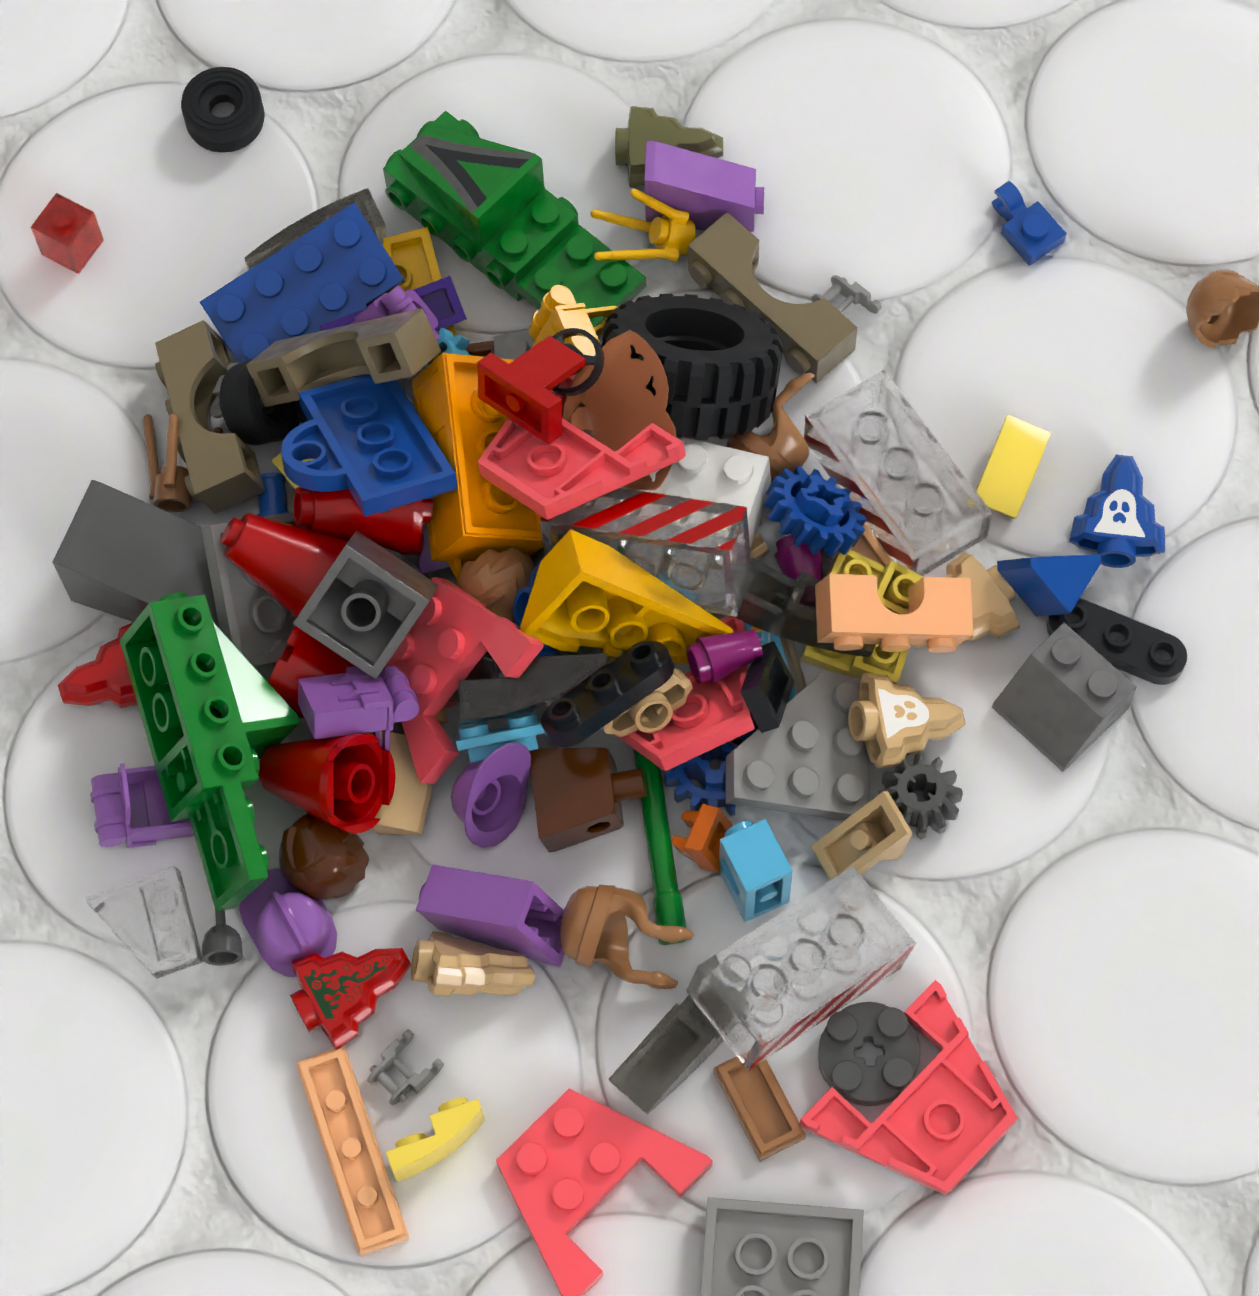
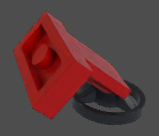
(524, 385)

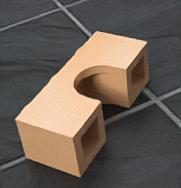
(854, 615)

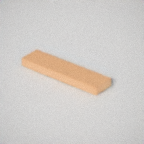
(352, 1151)

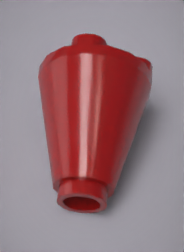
(340, 516)

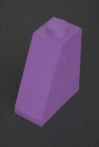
(701, 186)
(494, 912)

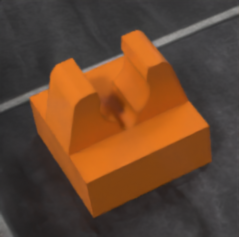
(704, 839)

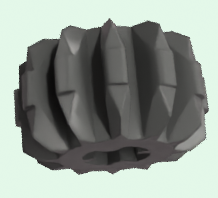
(936, 788)

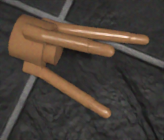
(169, 487)

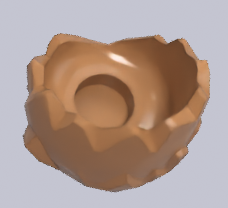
(1223, 308)
(497, 578)

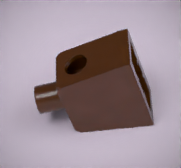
(580, 794)

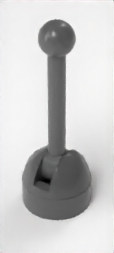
(221, 943)

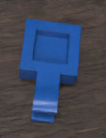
(1029, 229)

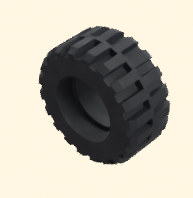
(715, 359)

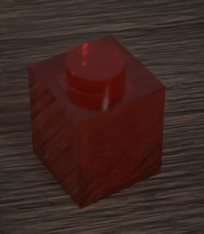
(67, 233)

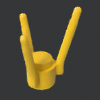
(669, 233)

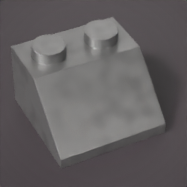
(366, 604)
(1064, 697)

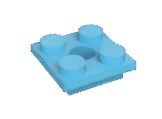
(483, 740)

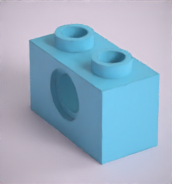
(754, 868)

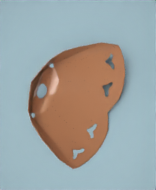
(619, 402)

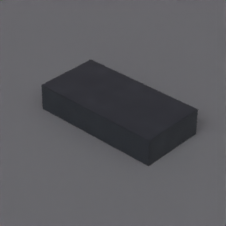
(767, 688)

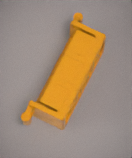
(463, 426)

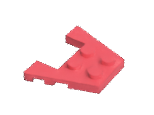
(573, 466)
(442, 651)
(706, 720)
(939, 1120)
(572, 1164)

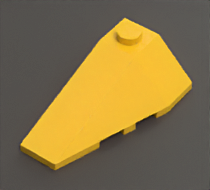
(608, 602)

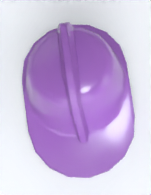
(492, 794)
(287, 923)

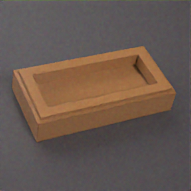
(760, 1106)

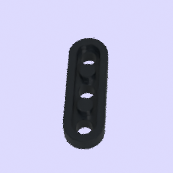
(1133, 655)
(607, 694)

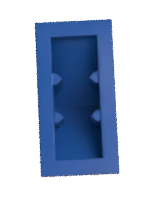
(1050, 583)

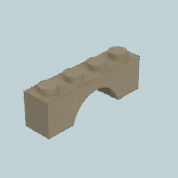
(812, 333)
(383, 347)
(219, 465)

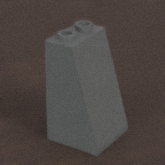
(130, 554)

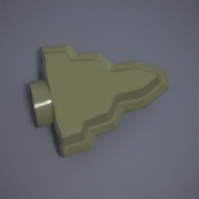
(648, 126)

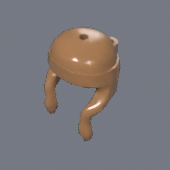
(784, 442)
(597, 930)

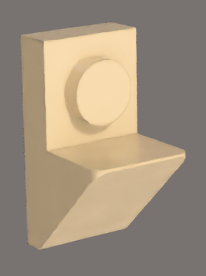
(864, 838)

